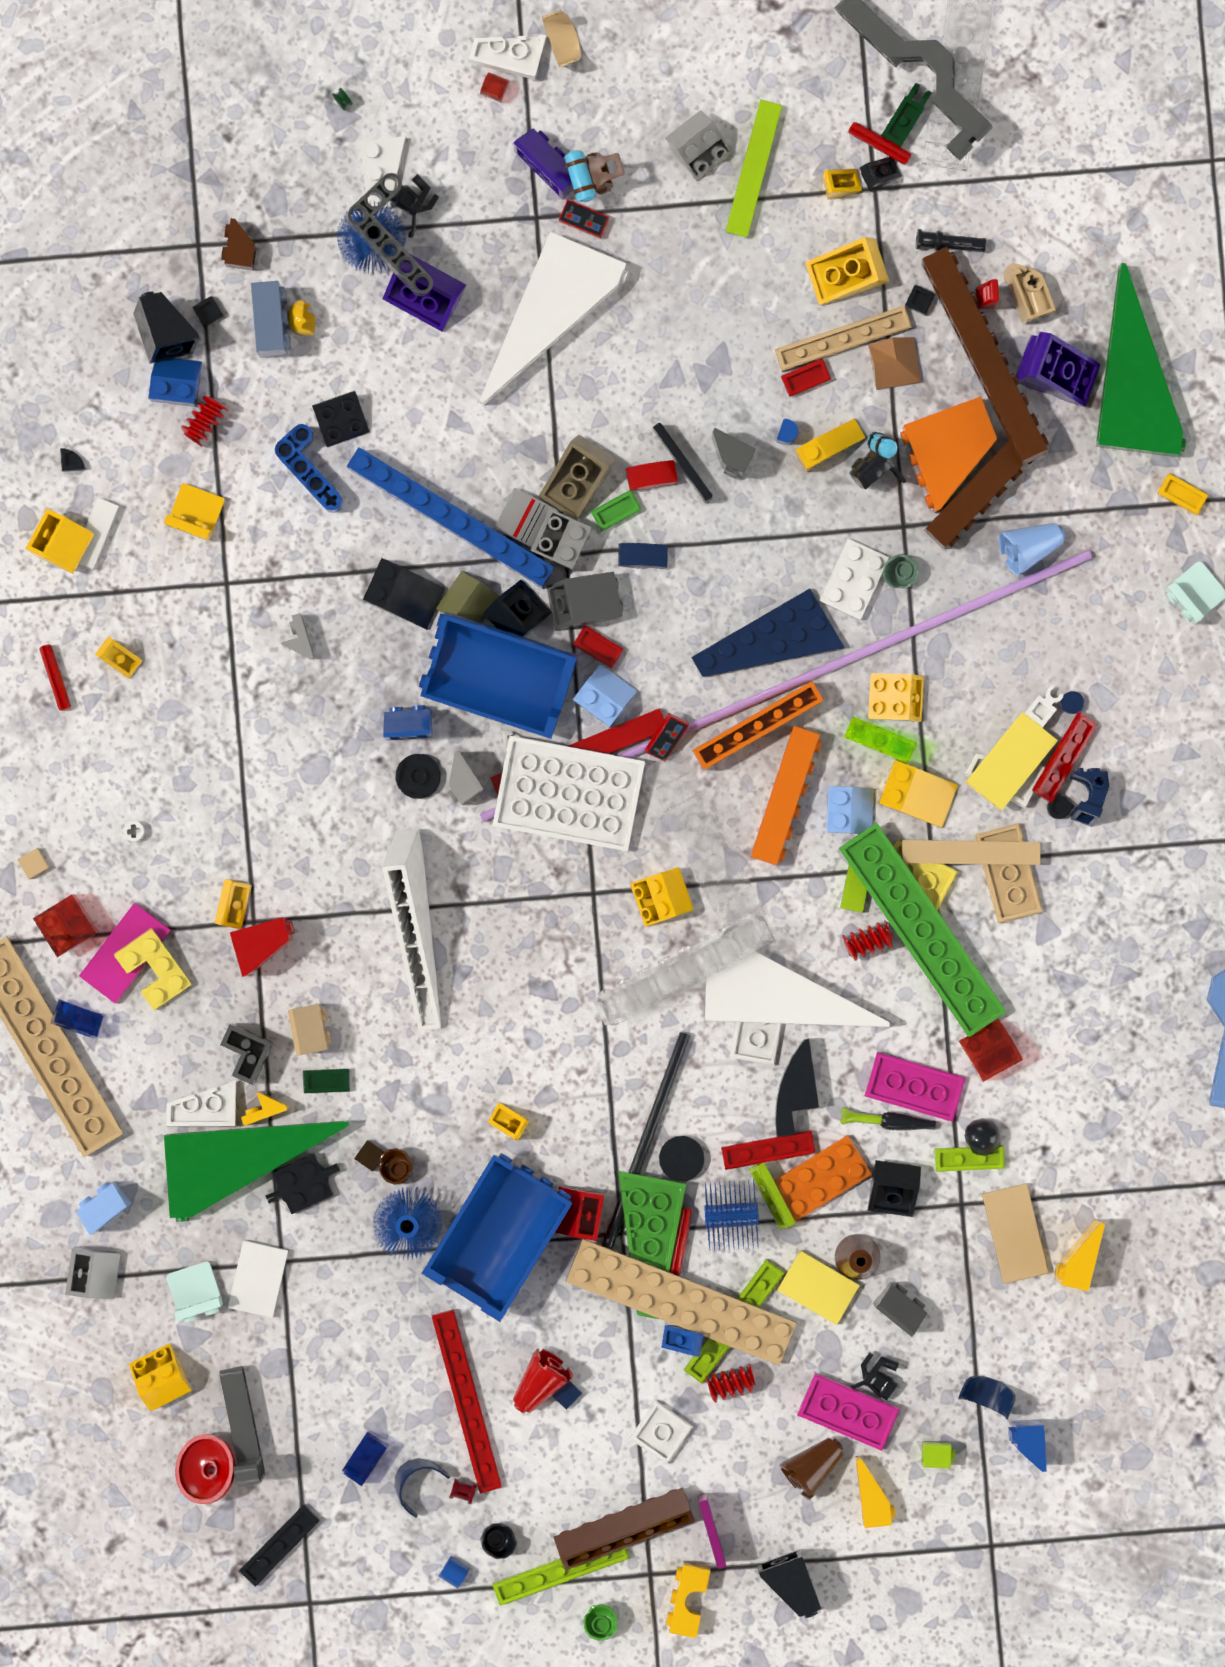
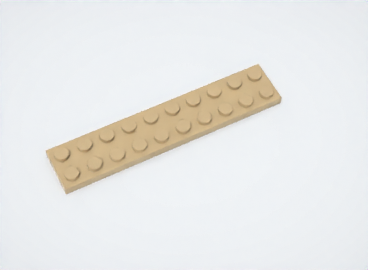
(52, 1056)
(680, 1301)

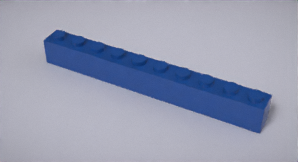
(450, 517)

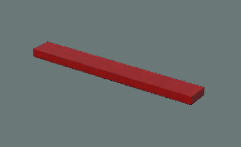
(614, 738)
(466, 1401)

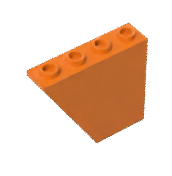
(948, 448)

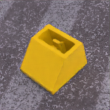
(59, 541)
(661, 896)
(159, 1377)

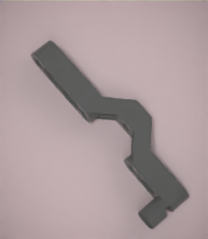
(935, 57)

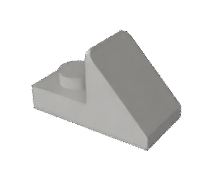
(302, 643)

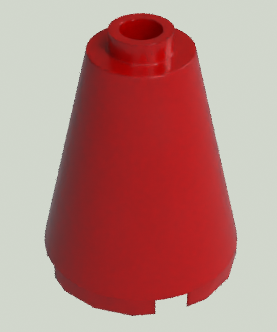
(540, 1381)

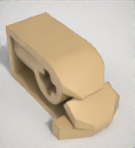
(1031, 301)

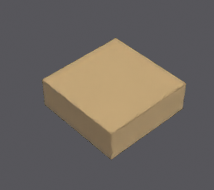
(33, 863)

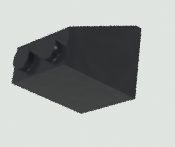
(163, 328)
(791, 1582)

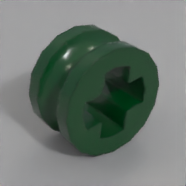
(342, 99)

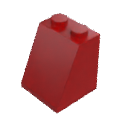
(260, 943)

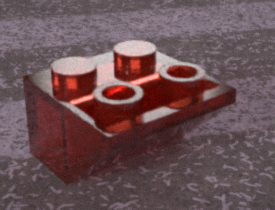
(66, 925)
(990, 1050)

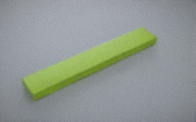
(753, 168)
(753, 1293)
(549, 1575)

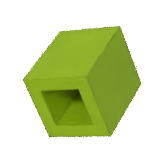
(937, 1454)

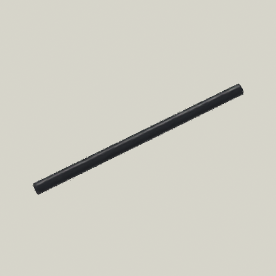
(648, 1133)

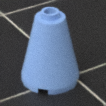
(1029, 545)

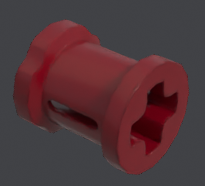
(463, 1491)

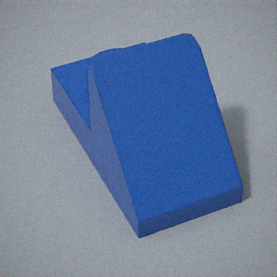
(682, 1340)

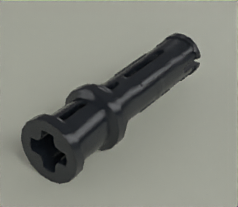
(978, 244)

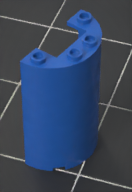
(498, 674)
(498, 1235)

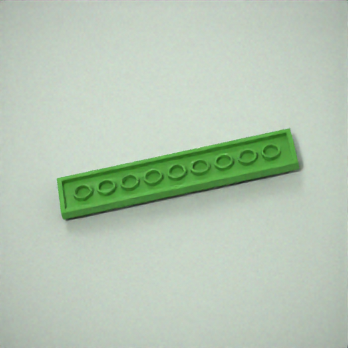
(922, 929)

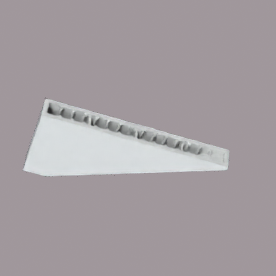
(559, 295)
(410, 908)
(770, 993)

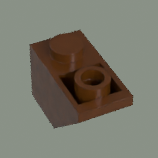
(240, 249)

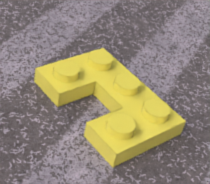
(170, 975)

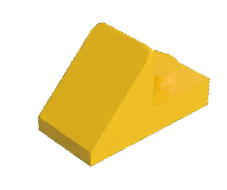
(118, 657)
(269, 1105)

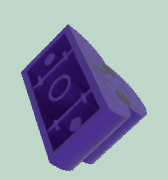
(1057, 369)

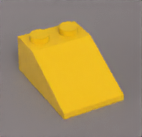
(847, 271)
(917, 793)
(1079, 1262)

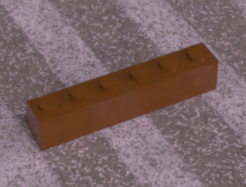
(975, 497)
(624, 1528)

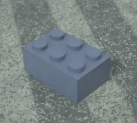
(270, 319)

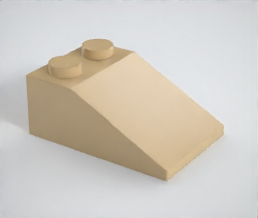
(309, 1029)

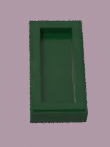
(326, 1080)

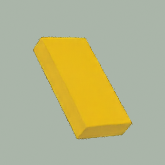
(1182, 494)

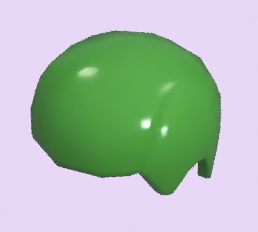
(600, 1622)

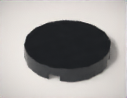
(418, 776)
(681, 1158)

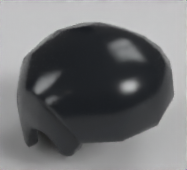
(982, 1136)
(498, 1541)

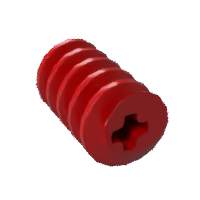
(203, 420)
(868, 940)
(731, 1383)

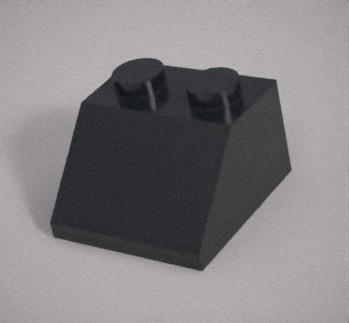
(517, 610)
(894, 1188)

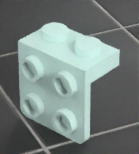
(1195, 592)
(194, 1291)

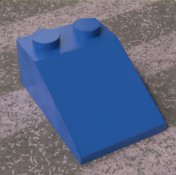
(407, 724)

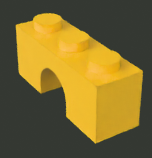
(691, 1579)

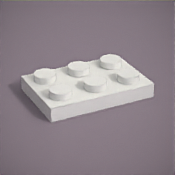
(853, 579)

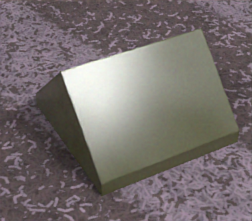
(467, 598)

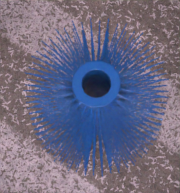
(360, 246)
(731, 1215)
(399, 1231)

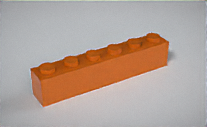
(757, 725)
(785, 795)

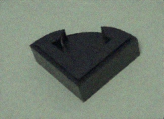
(71, 461)

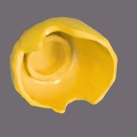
(300, 320)

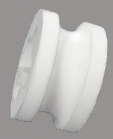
(139, 836)

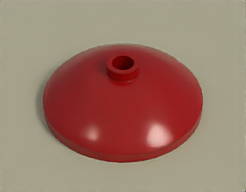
(196, 1465)

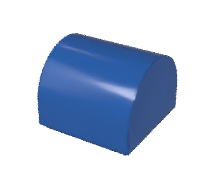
(788, 432)
(454, 1572)

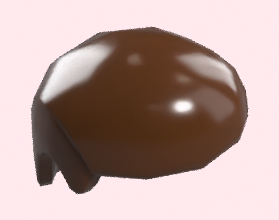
(396, 1166)

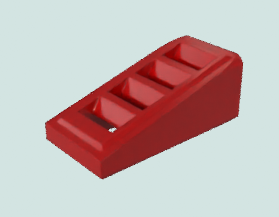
(987, 295)

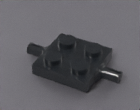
(302, 1183)

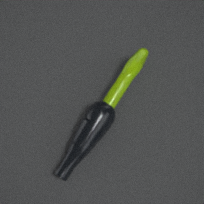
(888, 1120)

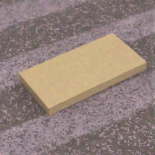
(1010, 886)
(1015, 1233)

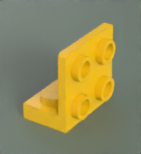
(195, 512)
(896, 697)

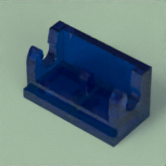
(77, 1019)
(364, 1458)

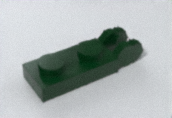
(905, 117)

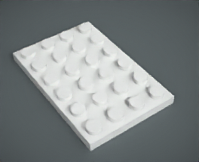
(568, 793)

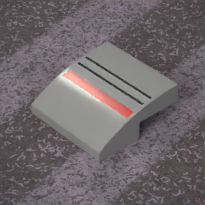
(522, 517)

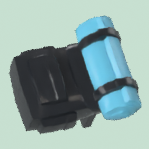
(876, 462)

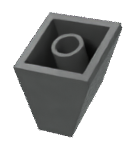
(584, 600)

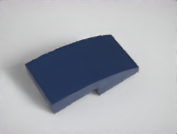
(642, 555)

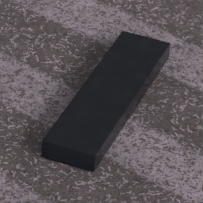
(682, 462)
(279, 1545)

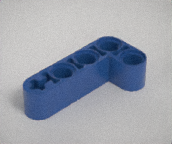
(311, 473)

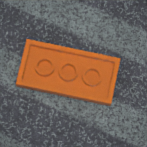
(822, 1177)

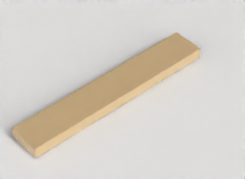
(843, 338)
(971, 852)

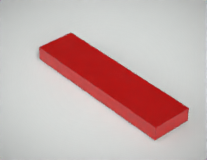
(1064, 757)
(768, 1150)

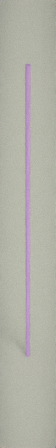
(863, 652)

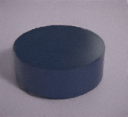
(1072, 702)

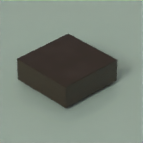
(369, 1155)

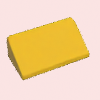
(233, 904)

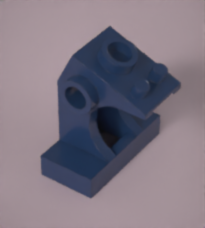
(1097, 787)

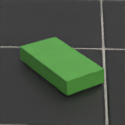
(616, 510)

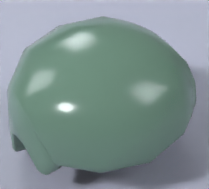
(900, 571)

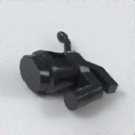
(411, 202)
(878, 1382)

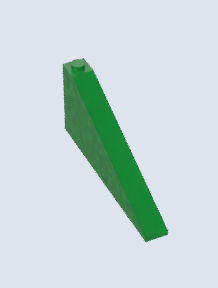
(1135, 396)
(219, 1162)

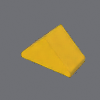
(841, 182)
(508, 1121)

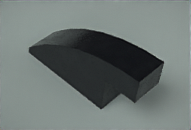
(796, 1089)

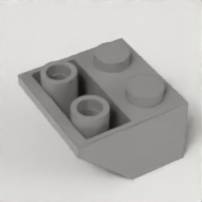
(698, 145)
(561, 539)
(92, 1273)

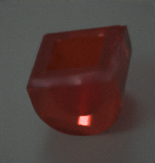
(494, 87)

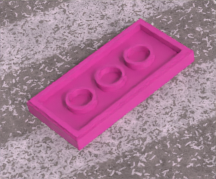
(104, 970)
(914, 1087)
(848, 1411)

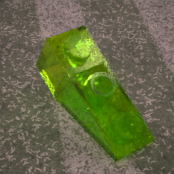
(880, 740)

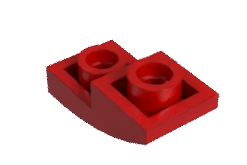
(651, 474)

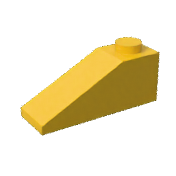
(829, 444)
(874, 1503)

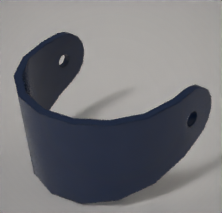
(989, 1394)
(408, 1469)

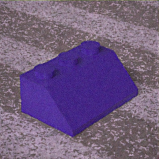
(544, 161)
(432, 308)

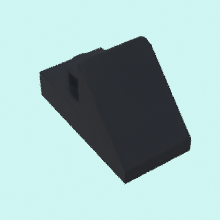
(880, 173)

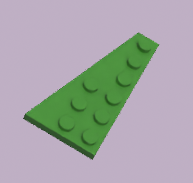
(651, 1218)

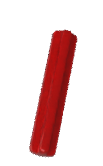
(879, 143)
(55, 677)
(681, 1241)

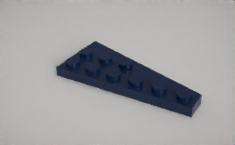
(782, 634)

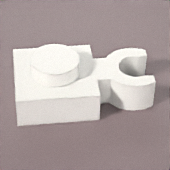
(1042, 709)

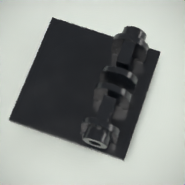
(340, 418)

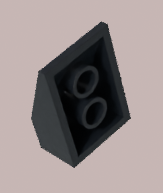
(403, 593)

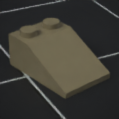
(577, 477)

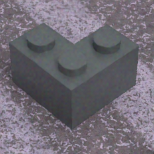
(253, 1052)

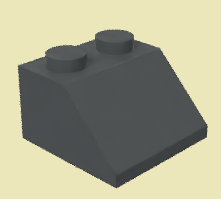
(732, 453)
(900, 1308)

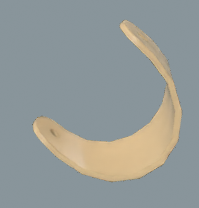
(562, 37)

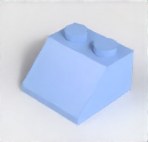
(604, 695)
(849, 809)
(103, 1207)

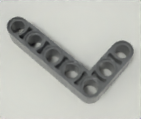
(385, 237)
(250, 1463)

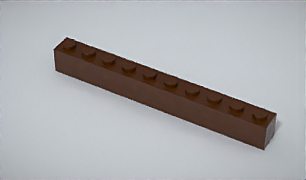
(984, 355)

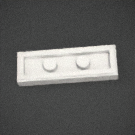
(100, 524)

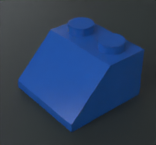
(175, 382)
(1029, 1439)

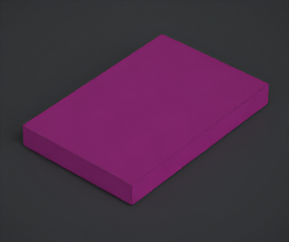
(712, 1531)

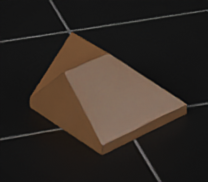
(894, 362)

